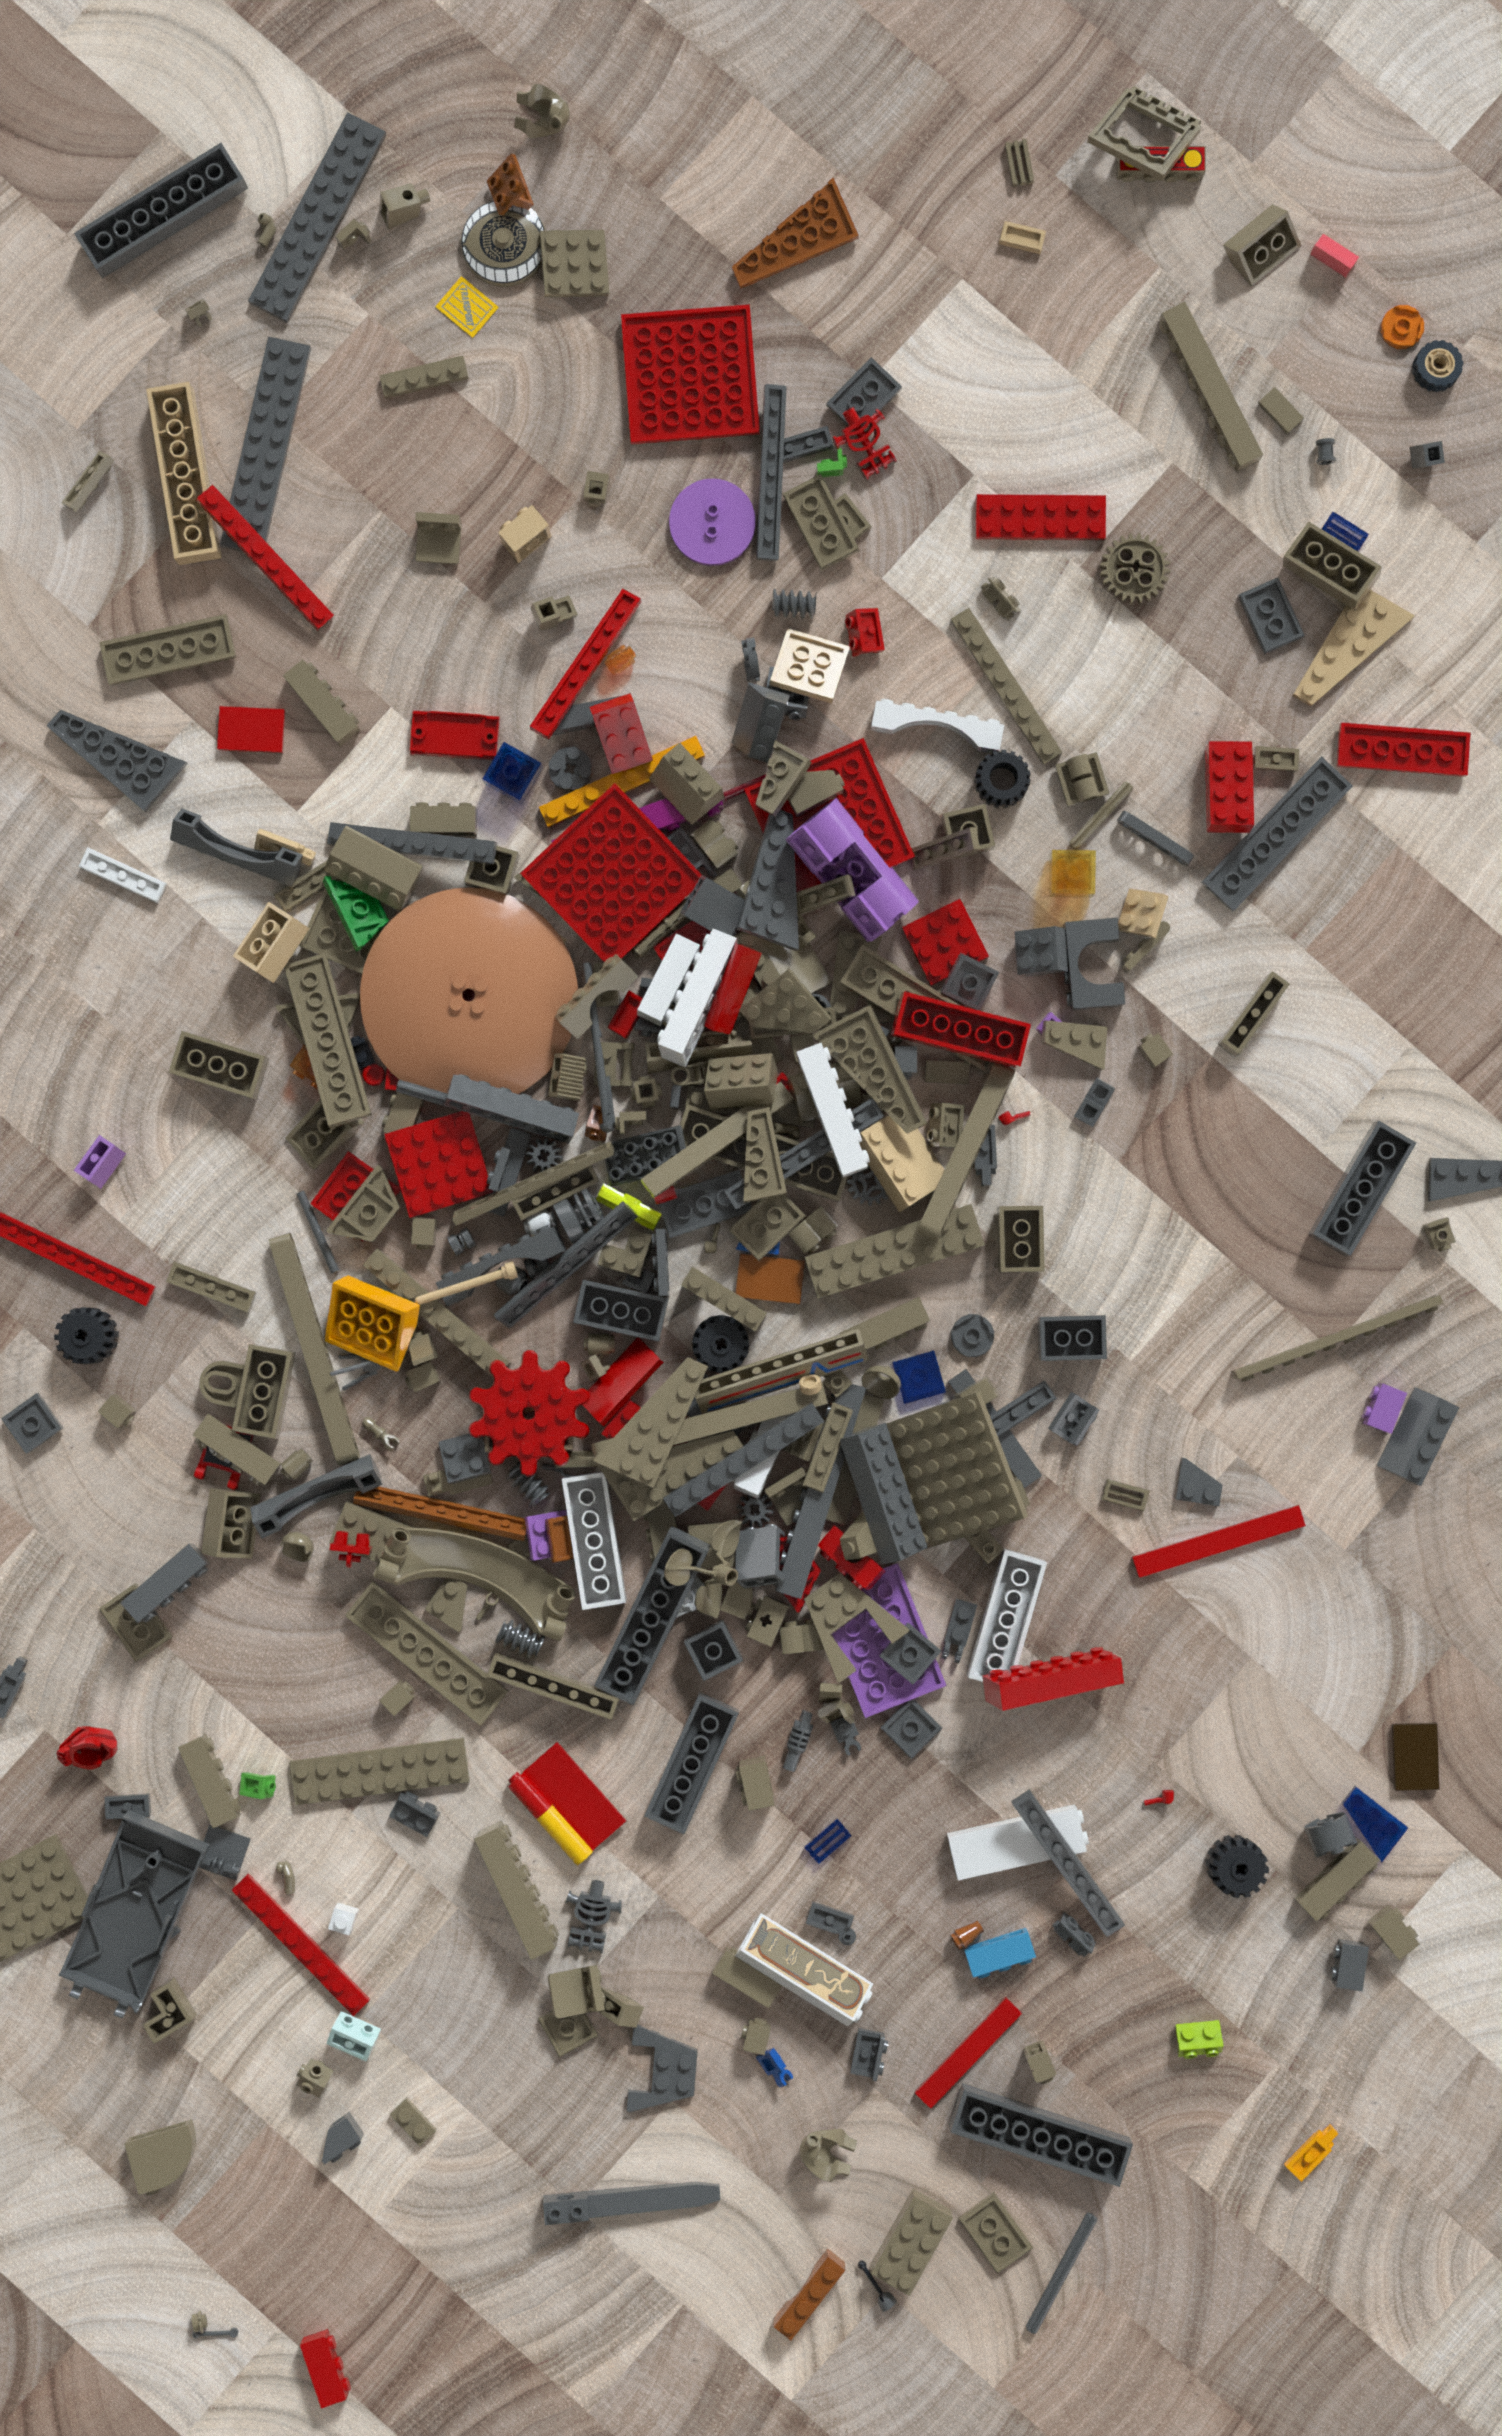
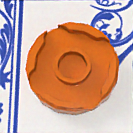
(1402, 327)

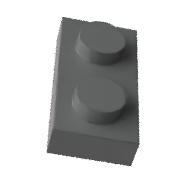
(118, 1805)

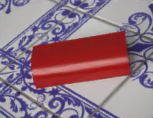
(732, 989)

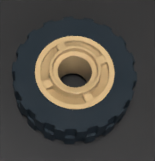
(1443, 354)

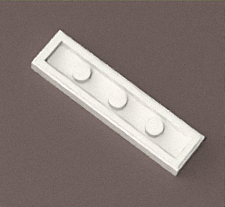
(122, 875)

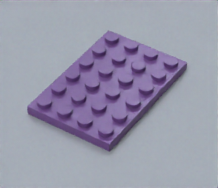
(862, 1641)

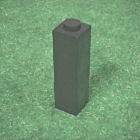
(578, 718)

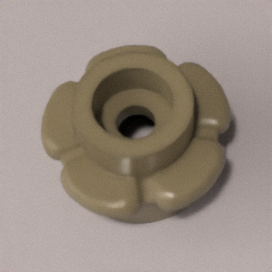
(199, 2322)

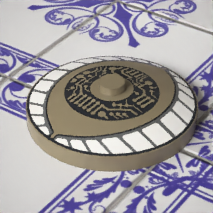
(502, 247)

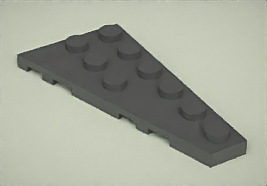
(771, 894)

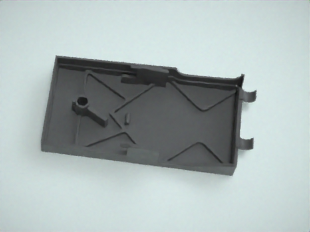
(133, 1911)

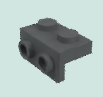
(1074, 1419)
(868, 2053)

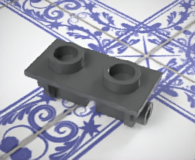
(1081, 1942)

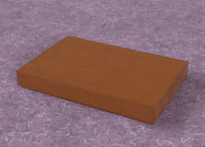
(770, 1279)

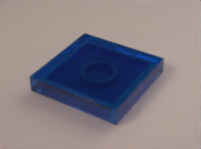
(919, 1377)

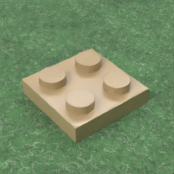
(1142, 913)

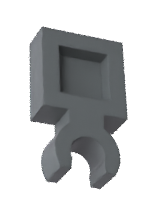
(845, 1732)

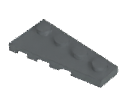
(1462, 1176)

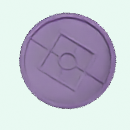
(712, 522)

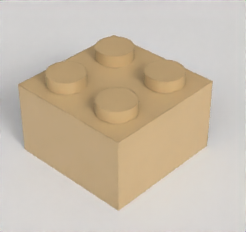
(524, 533)

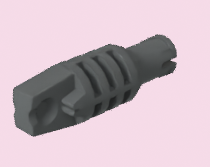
(798, 1740)

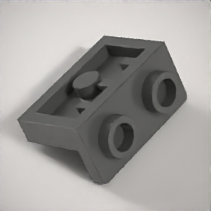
(414, 1813)

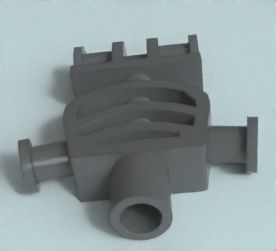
(591, 1899)

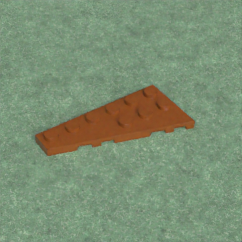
(807, 233)

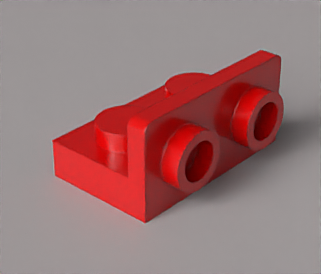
(864, 631)

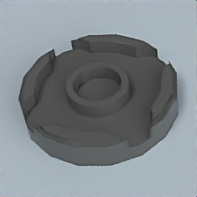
(972, 1335)

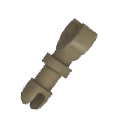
(369, 1424)

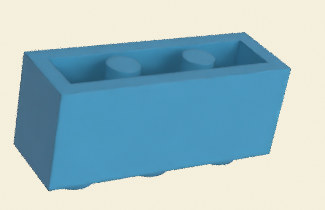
(1000, 1953)

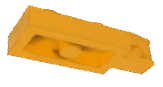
(1311, 2152)

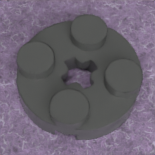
(751, 660)
(570, 756)

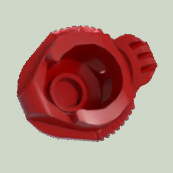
(95, 1747)

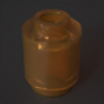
(620, 659)

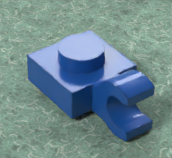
(774, 2066)

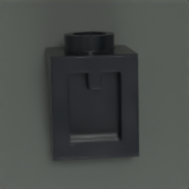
(362, 1052)

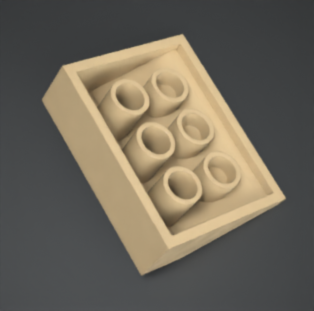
(901, 1162)

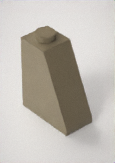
(814, 790)
(857, 1540)

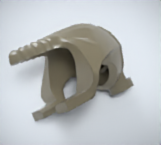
(550, 105)
(816, 2153)

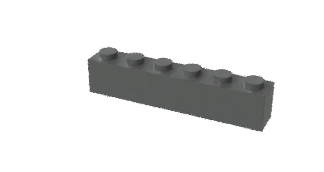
(511, 1108)

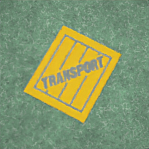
(467, 306)

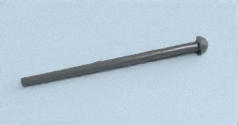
(603, 1081)

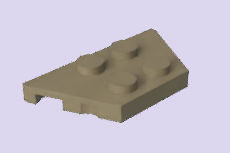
(288, 1011)
(368, 1209)

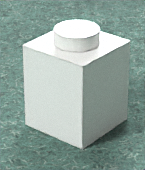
(343, 1918)

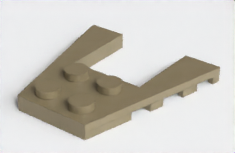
(835, 1606)

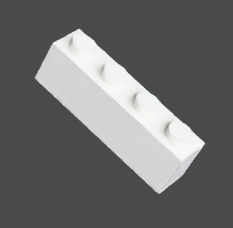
(668, 980)
(755, 1478)

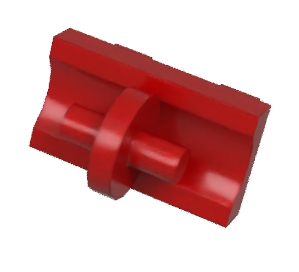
(341, 1544)

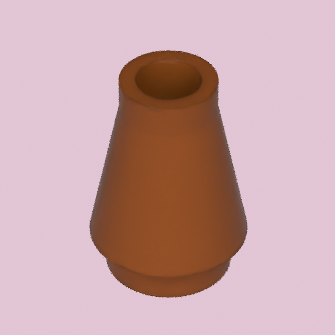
(966, 1935)

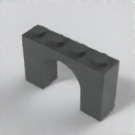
(1082, 993)

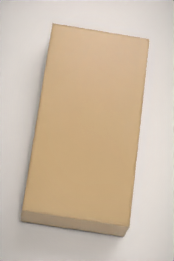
(1022, 237)

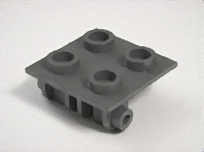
(224, 1852)

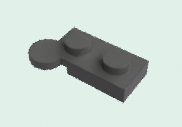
(832, 1921)

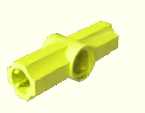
(612, 1198)

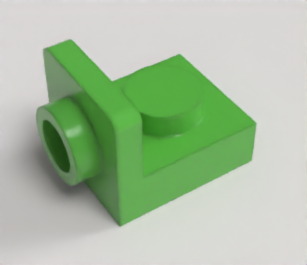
(831, 468)
(257, 1785)

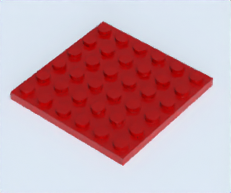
(690, 374)
(864, 800)
(612, 875)

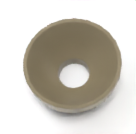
(879, 1385)

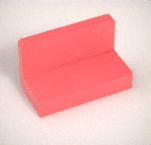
(1334, 255)

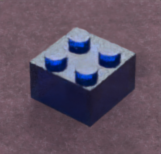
(512, 773)

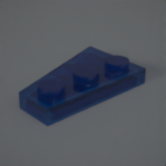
(1374, 1822)

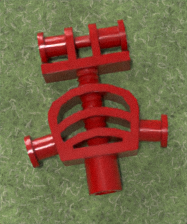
(855, 422)

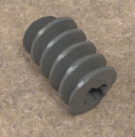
(794, 604)
(528, 1485)
(519, 1639)

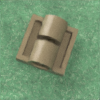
(1082, 779)

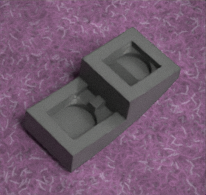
(1094, 1102)

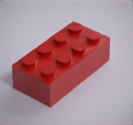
(1229, 787)

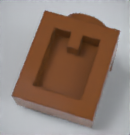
(592, 1127)

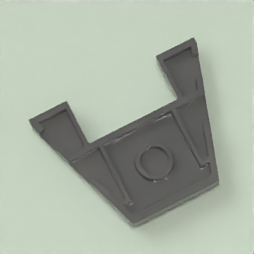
(672, 2070)

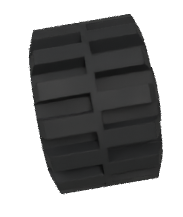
(715, 1329)
(95, 1345)
(1224, 1862)

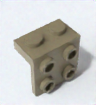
(576, 1991)

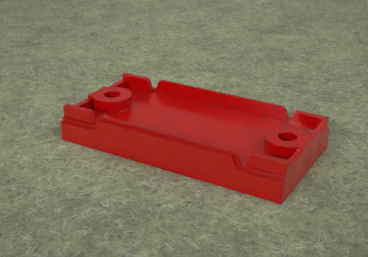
(454, 735)

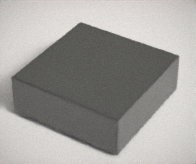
(675, 1097)

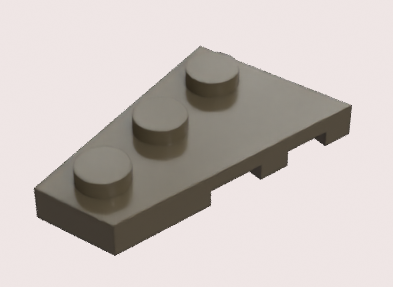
(783, 775)
(1078, 1040)

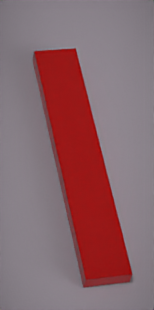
(968, 2052)

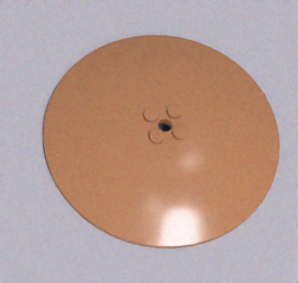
(462, 943)

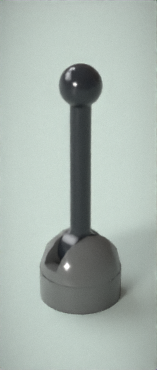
(885, 2299)

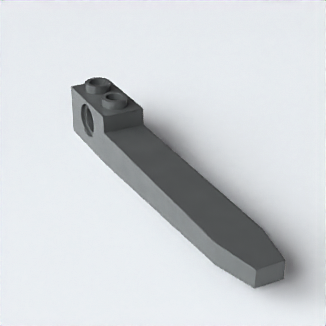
(619, 2201)

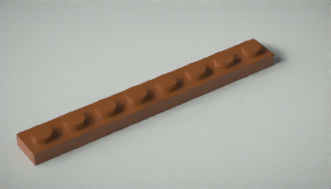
(443, 1512)

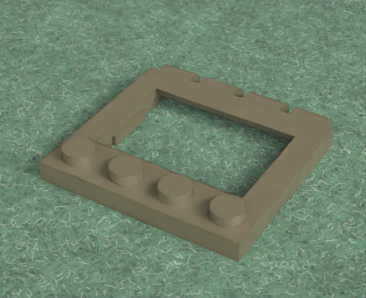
(1139, 156)

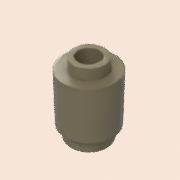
(599, 1344)
(296, 1464)

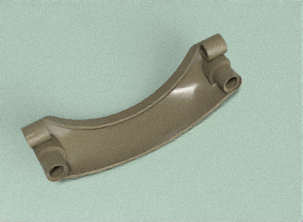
(521, 1583)

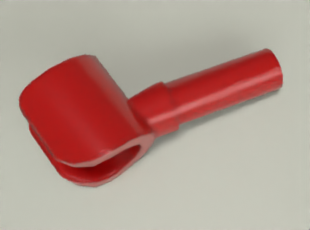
(1006, 1118)
(1167, 1798)

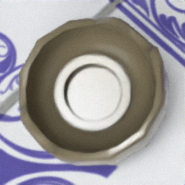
(297, 1546)

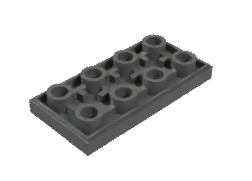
(642, 1154)

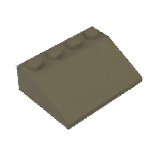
(777, 959)

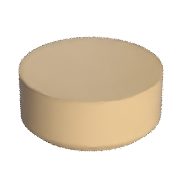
(810, 1384)

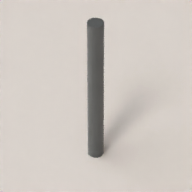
(317, 1232)

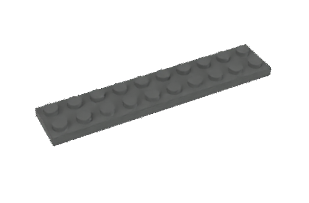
(317, 217)
(268, 434)

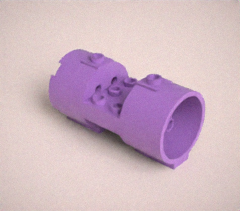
(835, 847)

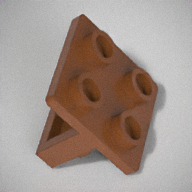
(509, 186)

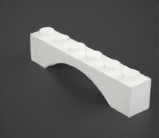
(982, 735)

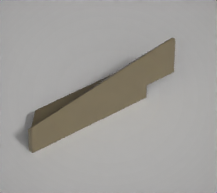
(709, 1046)

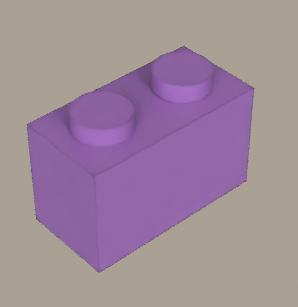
(100, 1161)
(1384, 1407)

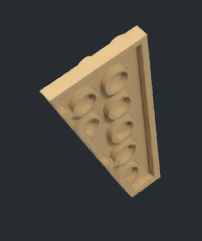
(1350, 643)

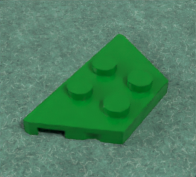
(358, 911)

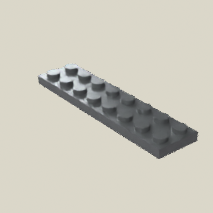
(1277, 834)

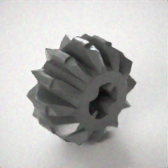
(537, 1153)
(762, 1508)

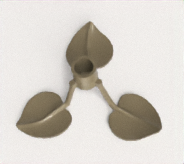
(708, 1597)

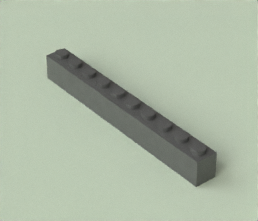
(814, 1510)

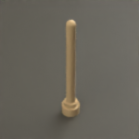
(507, 1271)

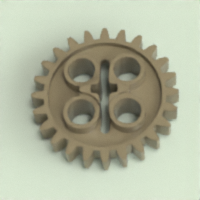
(1136, 549)

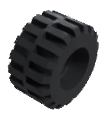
(1013, 764)

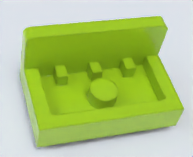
(1199, 2039)

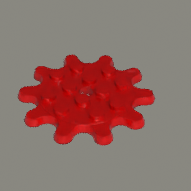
(553, 1409)

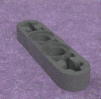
(1155, 838)

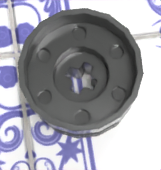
(579, 1216)

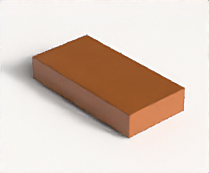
(559, 1539)

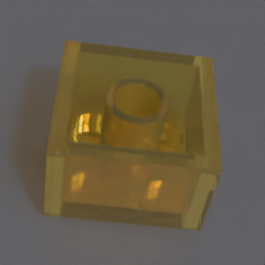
(1072, 873)

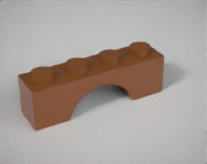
(803, 2304)

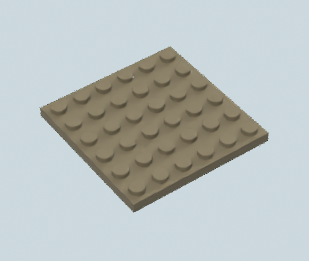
(956, 1470)

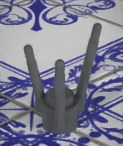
(366, 1364)

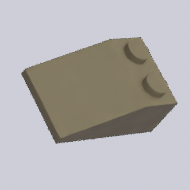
(316, 1140)

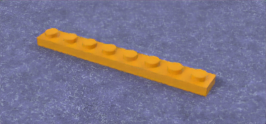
(627, 780)

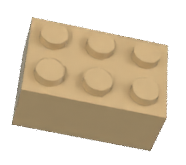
(271, 942)

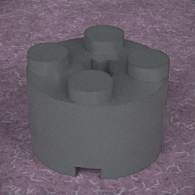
(1330, 1834)

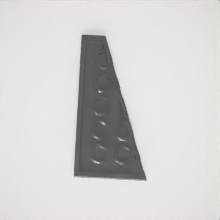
(126, 763)

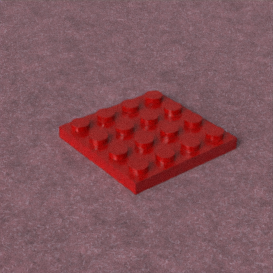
(438, 1163)

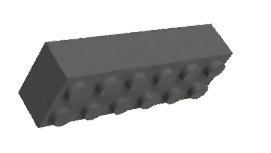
(1362, 1188)
(883, 1493)
(691, 1763)

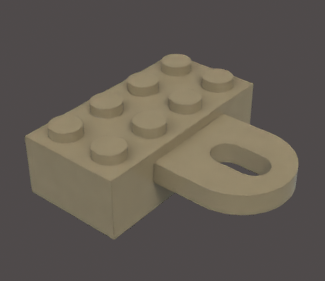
(256, 1391)

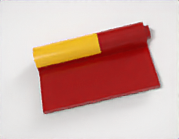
(566, 1803)

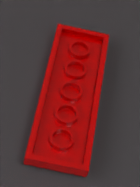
(1040, 517)
(1403, 749)

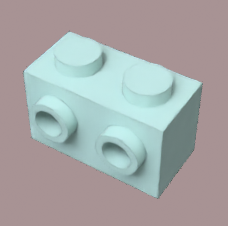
(353, 2036)

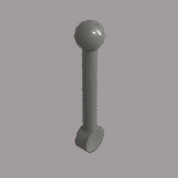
(233, 2333)

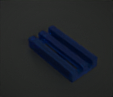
(1334, 516)
(813, 1853)

